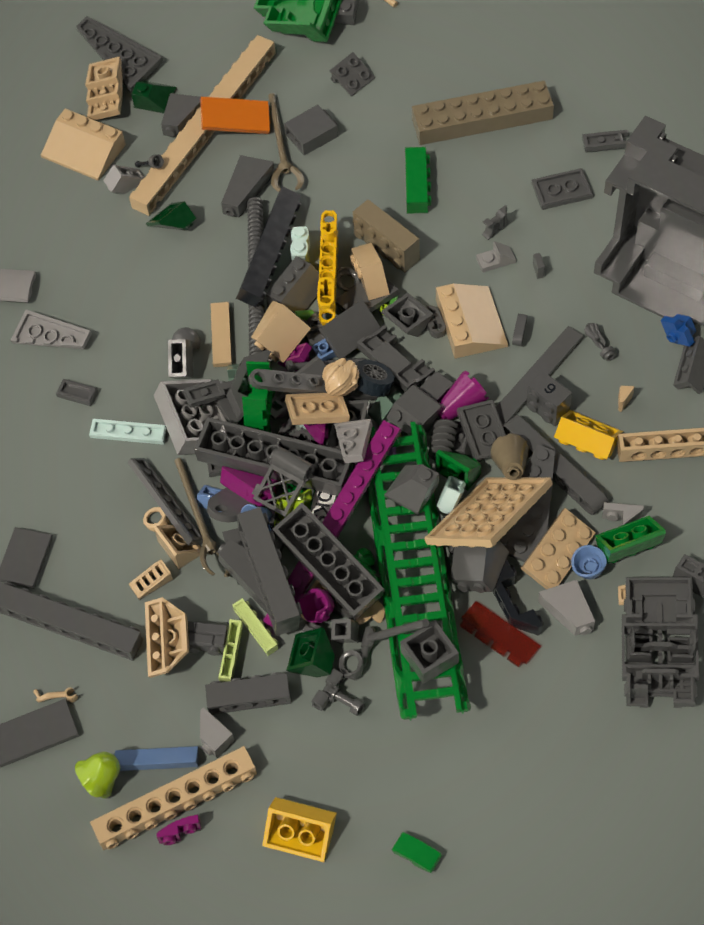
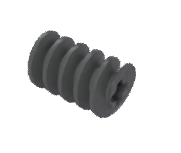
(442, 437)

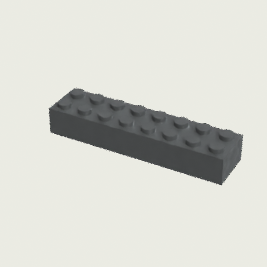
(251, 448)

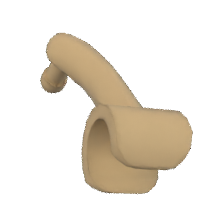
(51, 695)

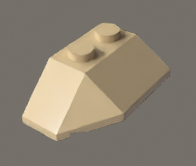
(165, 636)

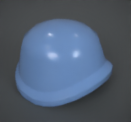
(588, 562)

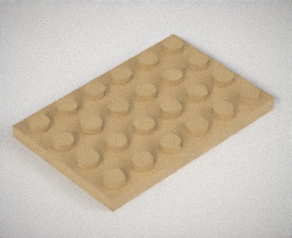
(488, 512)

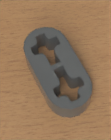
(438, 321)
(519, 329)

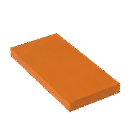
(234, 115)

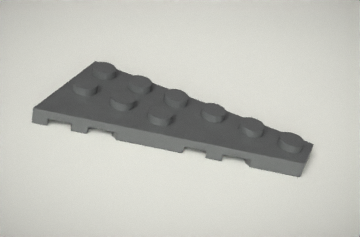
(135, 59)
(533, 525)

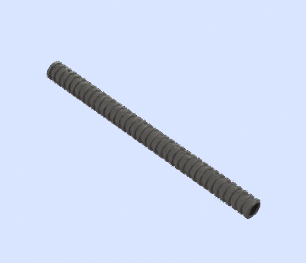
(255, 230)

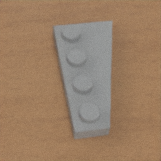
(46, 331)

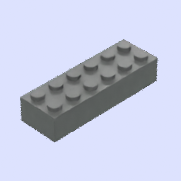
(329, 561)
(268, 571)

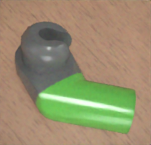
(309, 315)

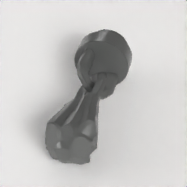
(593, 332)

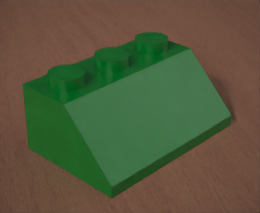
(630, 538)

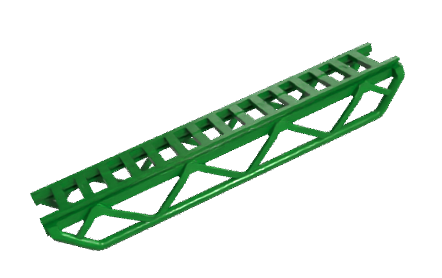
(393, 603)

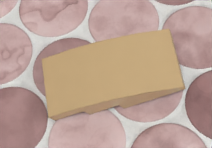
(104, 88)

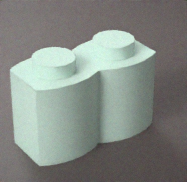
(300, 243)
(450, 494)

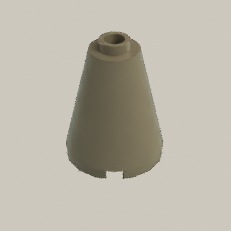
(510, 455)

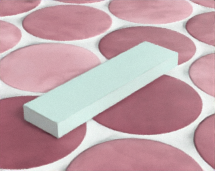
(128, 431)

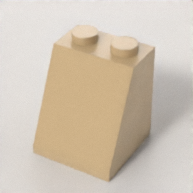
(279, 331)

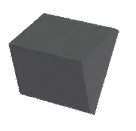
(408, 315)

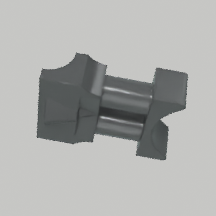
(495, 223)

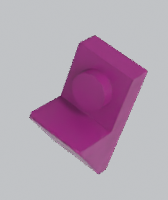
(298, 355)

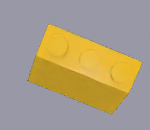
(587, 434)
(299, 829)

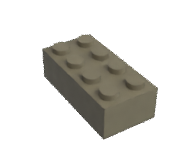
(386, 235)

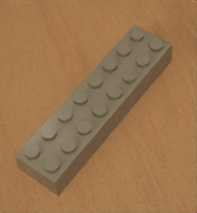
(482, 112)

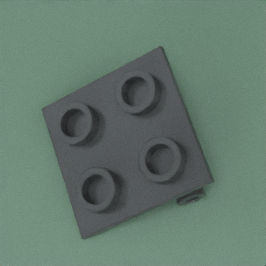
(351, 74)

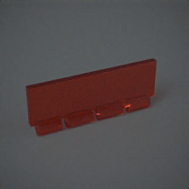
(504, 636)

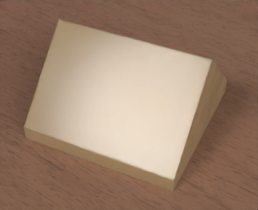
(176, 546)

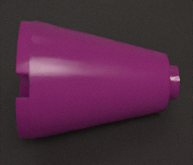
(462, 393)

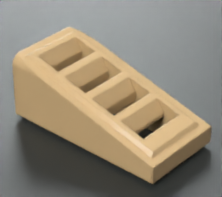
(147, 575)

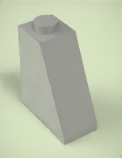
(568, 607)

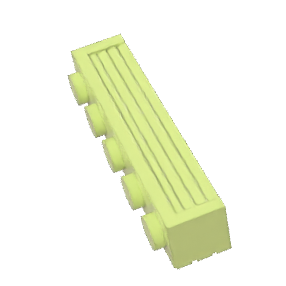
(255, 626)
(230, 650)

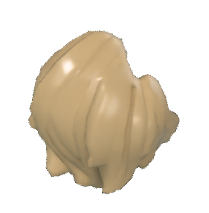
(340, 377)

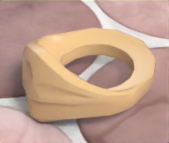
(164, 520)

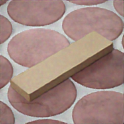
(221, 334)

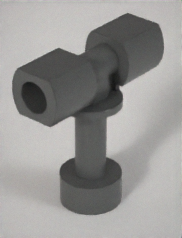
(332, 692)

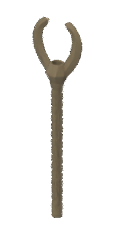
(284, 165)
(209, 546)

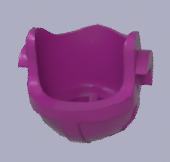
(316, 605)

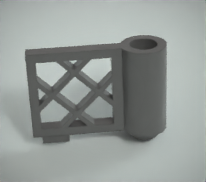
(287, 465)

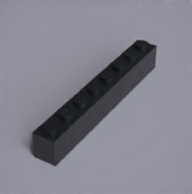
(268, 247)

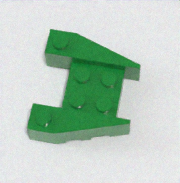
(258, 404)

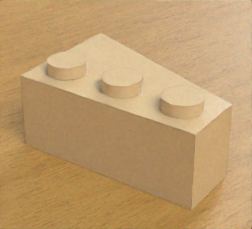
(369, 270)

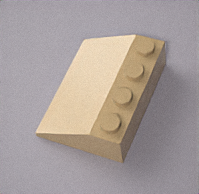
(83, 144)
(470, 319)

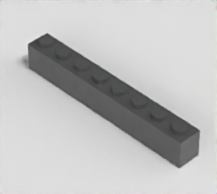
(69, 622)

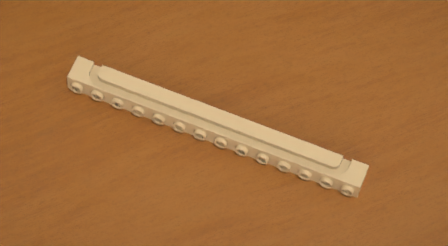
(192, 137)

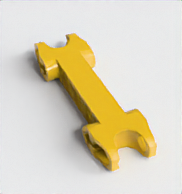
(327, 266)

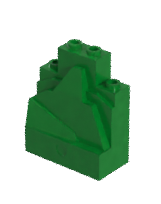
(303, 17)

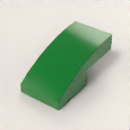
(417, 852)

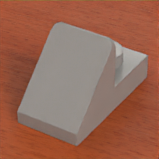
(496, 258)
(624, 512)

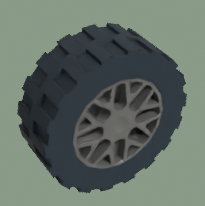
(374, 378)

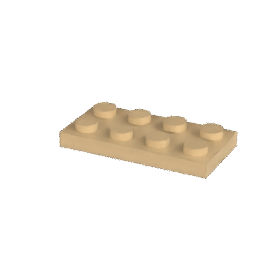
(554, 552)

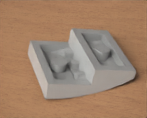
(16, 285)

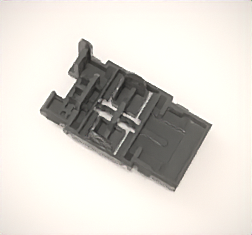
(659, 606)

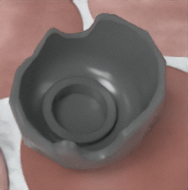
(189, 334)

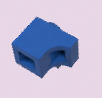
(679, 329)

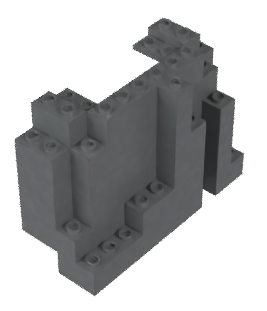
(658, 225)

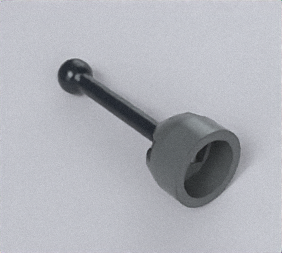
(154, 163)

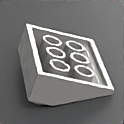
(181, 421)

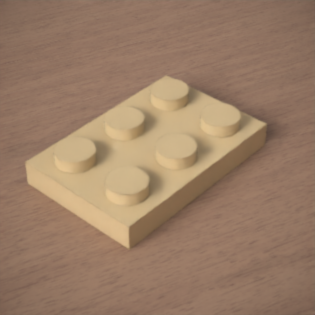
(316, 408)

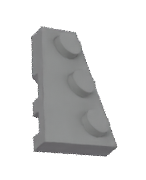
(353, 439)

